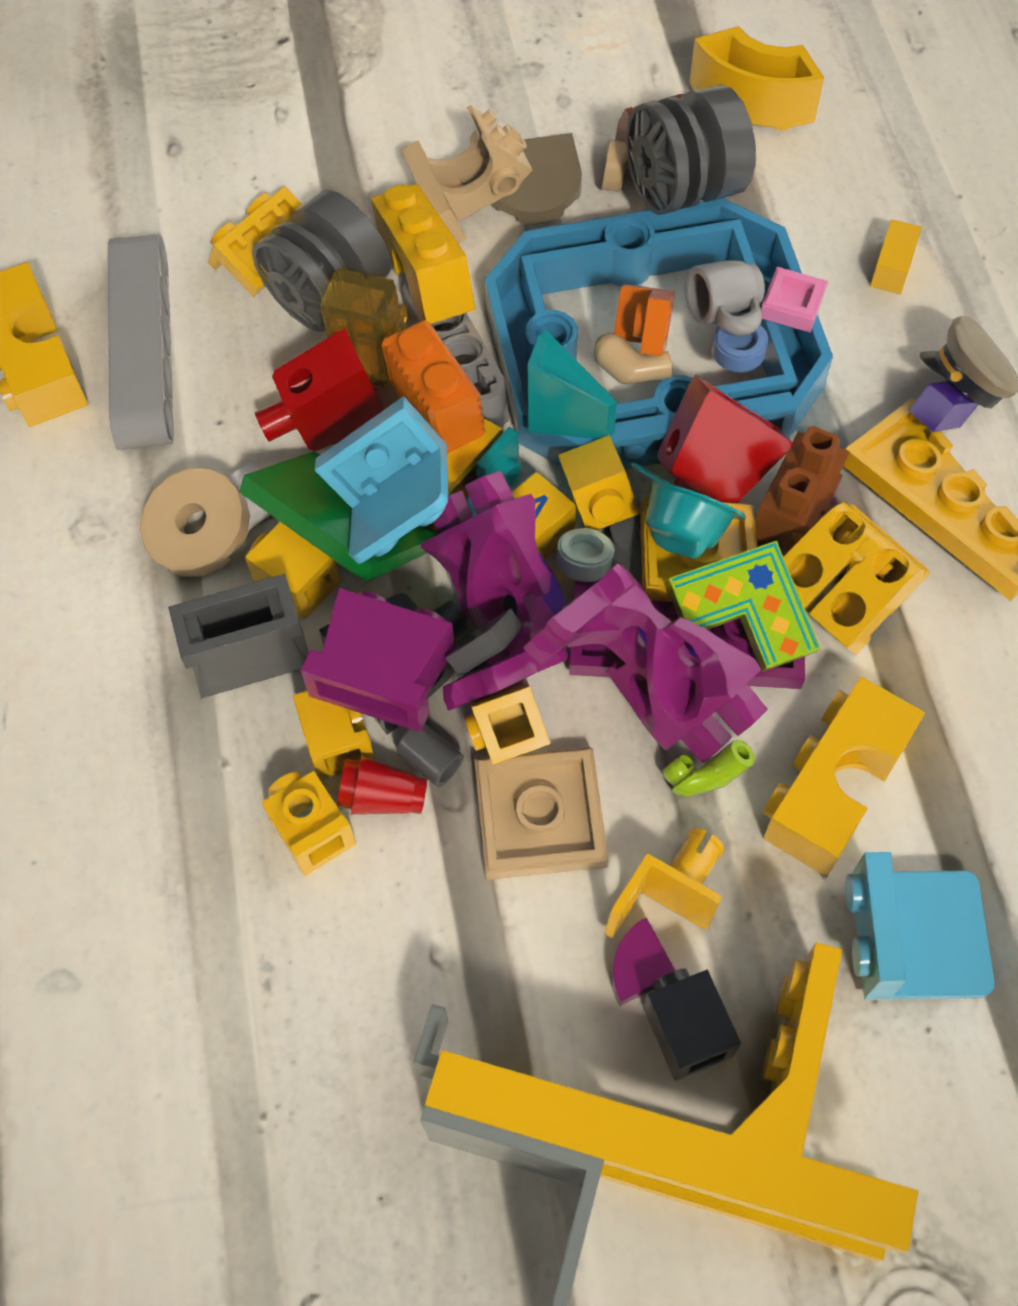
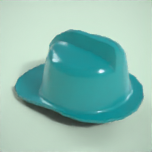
(685, 519)

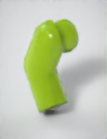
(712, 775)

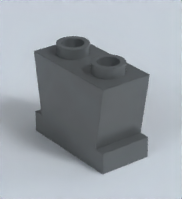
(240, 635)

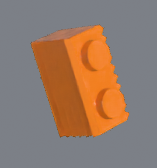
(434, 384)

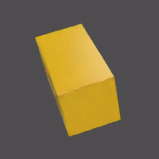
(896, 256)

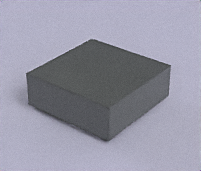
(484, 642)

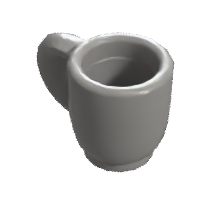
(724, 293)

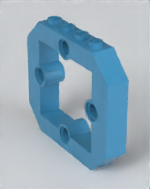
(628, 252)

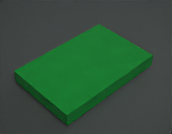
(318, 514)

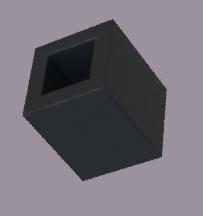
(690, 1022)

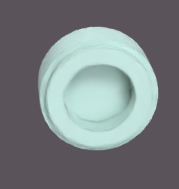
(584, 554)

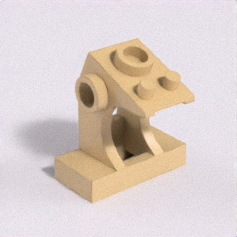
(493, 155)

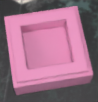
(793, 299)

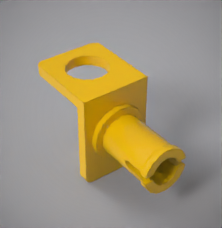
(676, 885)

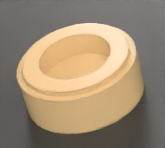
(614, 166)

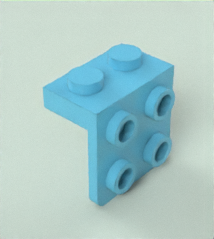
(389, 476)
(918, 932)

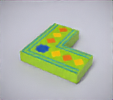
(758, 592)

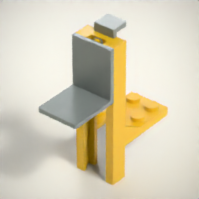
(743, 1175)

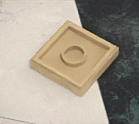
(541, 814)

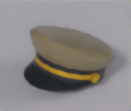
(973, 363)

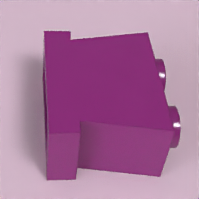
(379, 659)

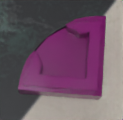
(638, 963)

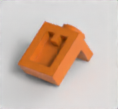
(645, 317)

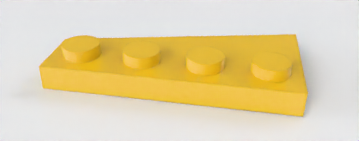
(932, 490)

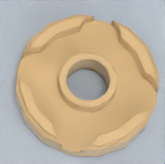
(172, 505)

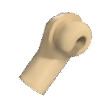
(627, 364)

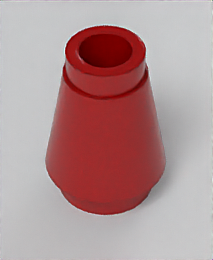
(379, 789)

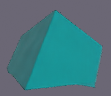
(565, 396)

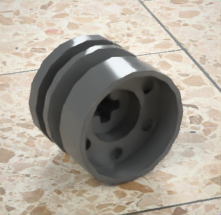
(690, 148)
(319, 240)

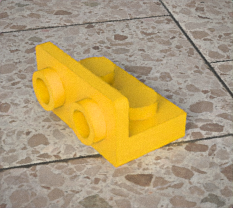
(235, 244)

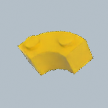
(774, 82)

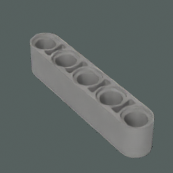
(139, 343)

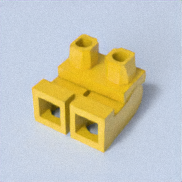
(852, 574)

